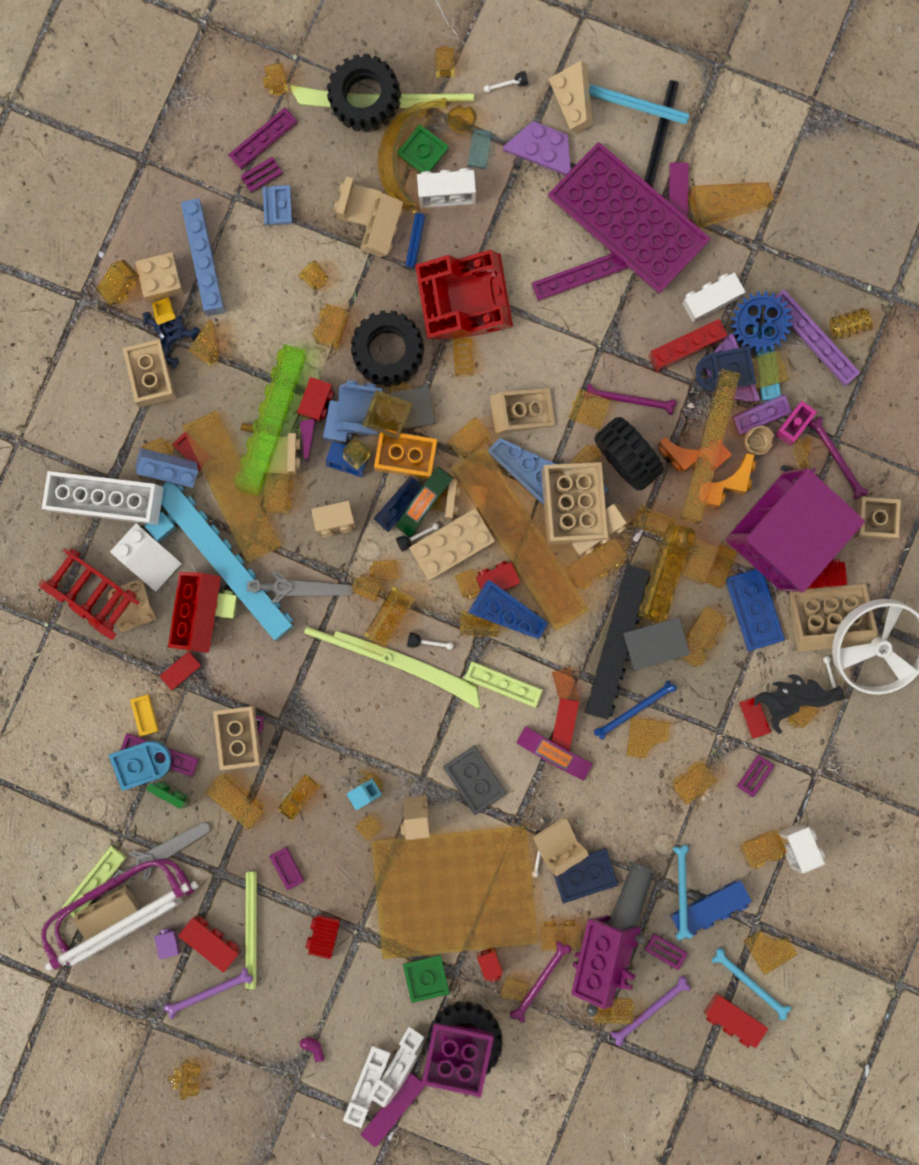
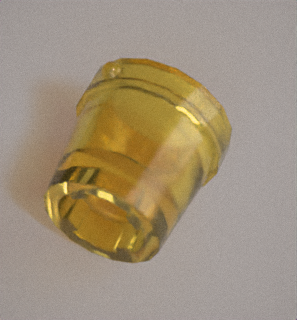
(314, 276)

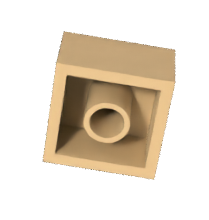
(159, 277)
(881, 518)
(333, 519)

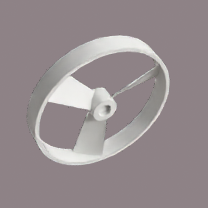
(879, 646)

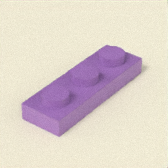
(761, 414)

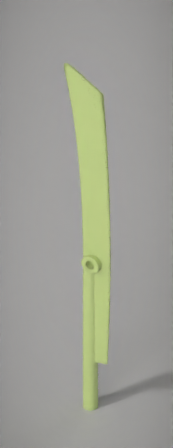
(315, 97)
(447, 681)

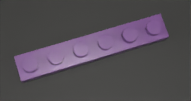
(819, 342)

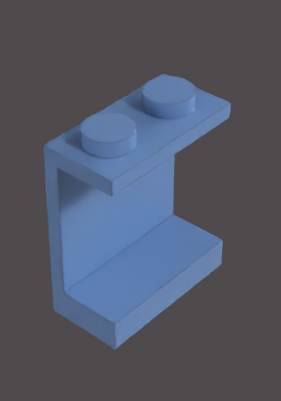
(353, 407)

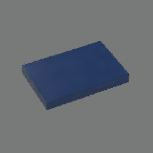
(587, 877)

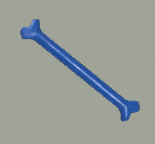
(668, 687)

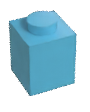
(164, 527)
(364, 794)

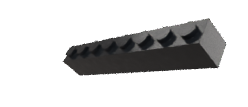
(614, 651)

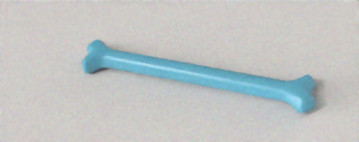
(683, 931)
(781, 1010)

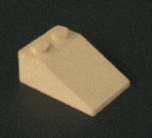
(149, 373)
(522, 410)

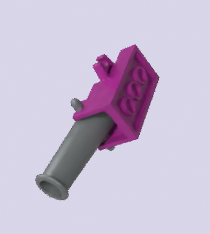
(610, 943)

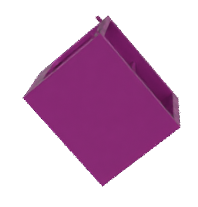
(795, 530)

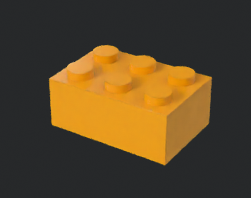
(406, 456)

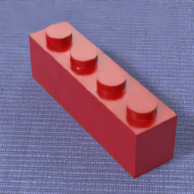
(687, 345)

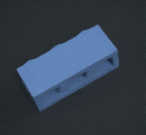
(166, 467)

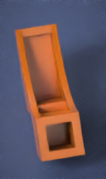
(684, 458)

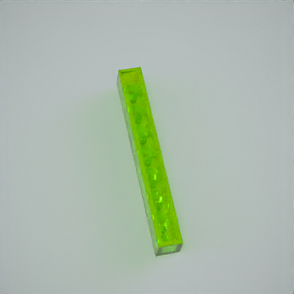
(271, 419)

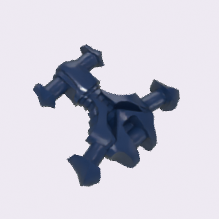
(169, 333)

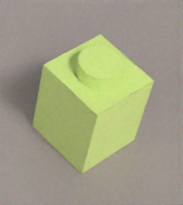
(227, 605)

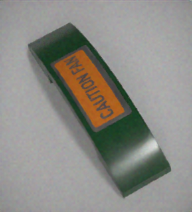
(424, 501)

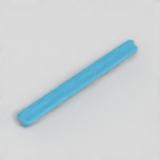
(639, 104)

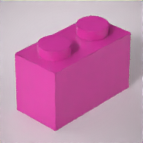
(795, 423)

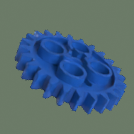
(779, 323)

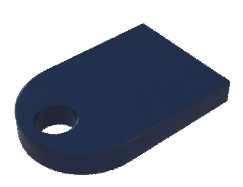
(734, 360)

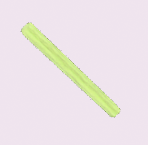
(251, 927)

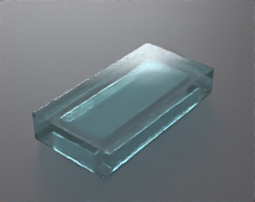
(479, 149)

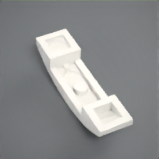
(399, 1069)
(369, 1076)

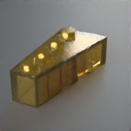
(727, 201)

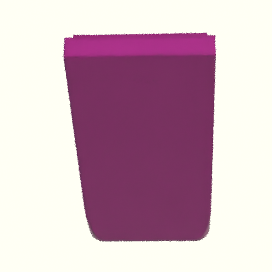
(307, 434)

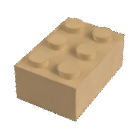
(237, 738)

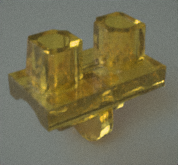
(186, 1089)

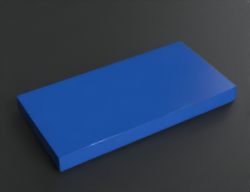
(754, 609)

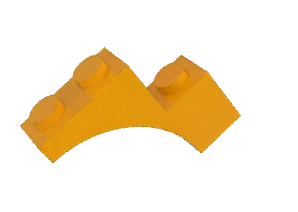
(737, 483)

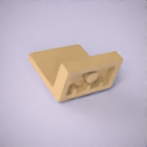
(457, 502)

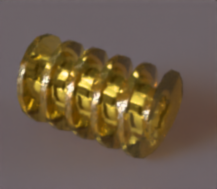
(850, 322)

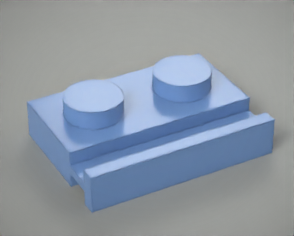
(277, 205)

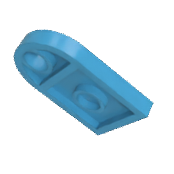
(139, 764)

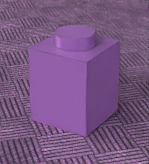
(167, 943)

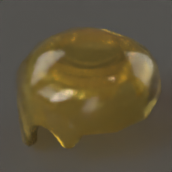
(461, 119)

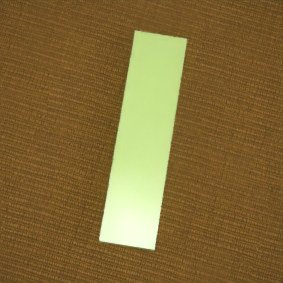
(503, 684)
(99, 874)

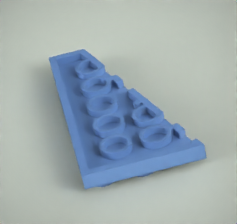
(522, 466)

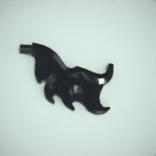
(792, 696)

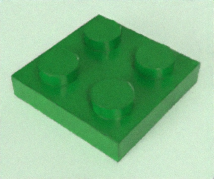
(422, 150)
(163, 791)
(426, 978)

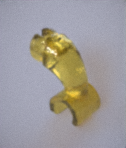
(368, 776)

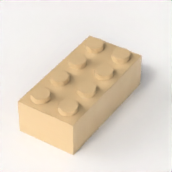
(451, 544)

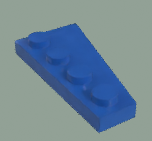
(503, 609)

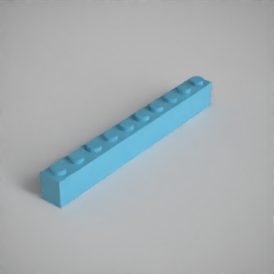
(223, 560)

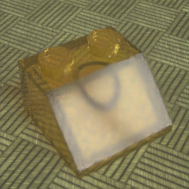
(387, 414)

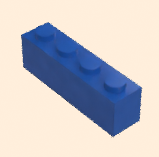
(714, 906)

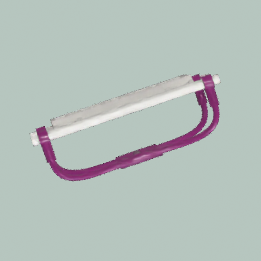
(122, 927)

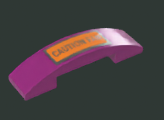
(554, 753)

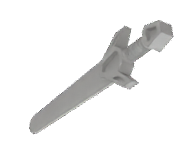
(298, 588)
(167, 849)

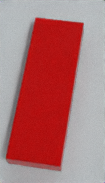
(565, 722)

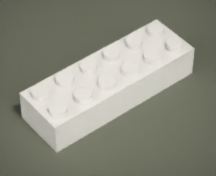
(102, 498)

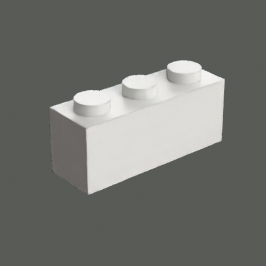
(713, 296)

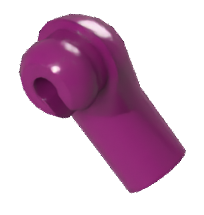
(314, 1046)

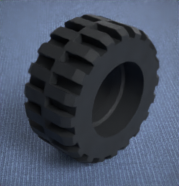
(354, 71)
(378, 325)
(629, 453)
(476, 1016)

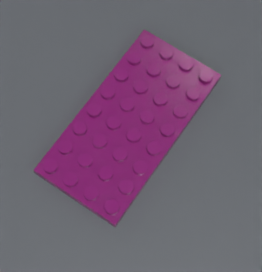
(629, 217)

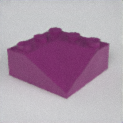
(458, 1059)

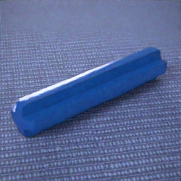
(415, 240)

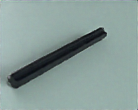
(660, 135)

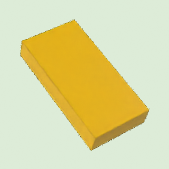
(163, 310)
(144, 715)

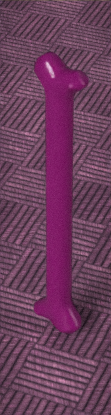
(668, 406)
(858, 490)
(561, 950)

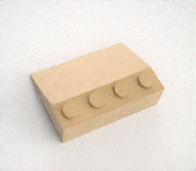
(574, 503)
(820, 612)

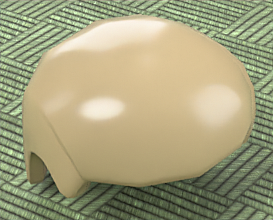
(758, 440)

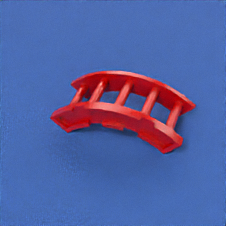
(84, 611)

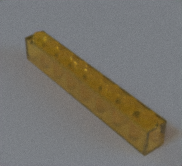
(710, 446)

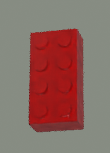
(194, 611)

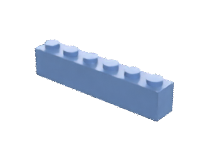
(203, 257)

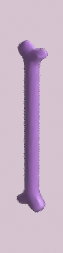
(681, 986)
(173, 1008)

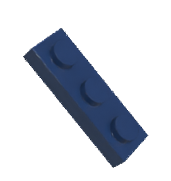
(397, 505)

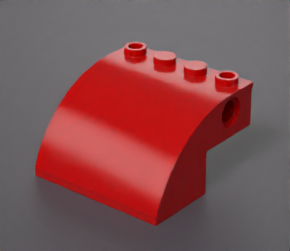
(464, 295)

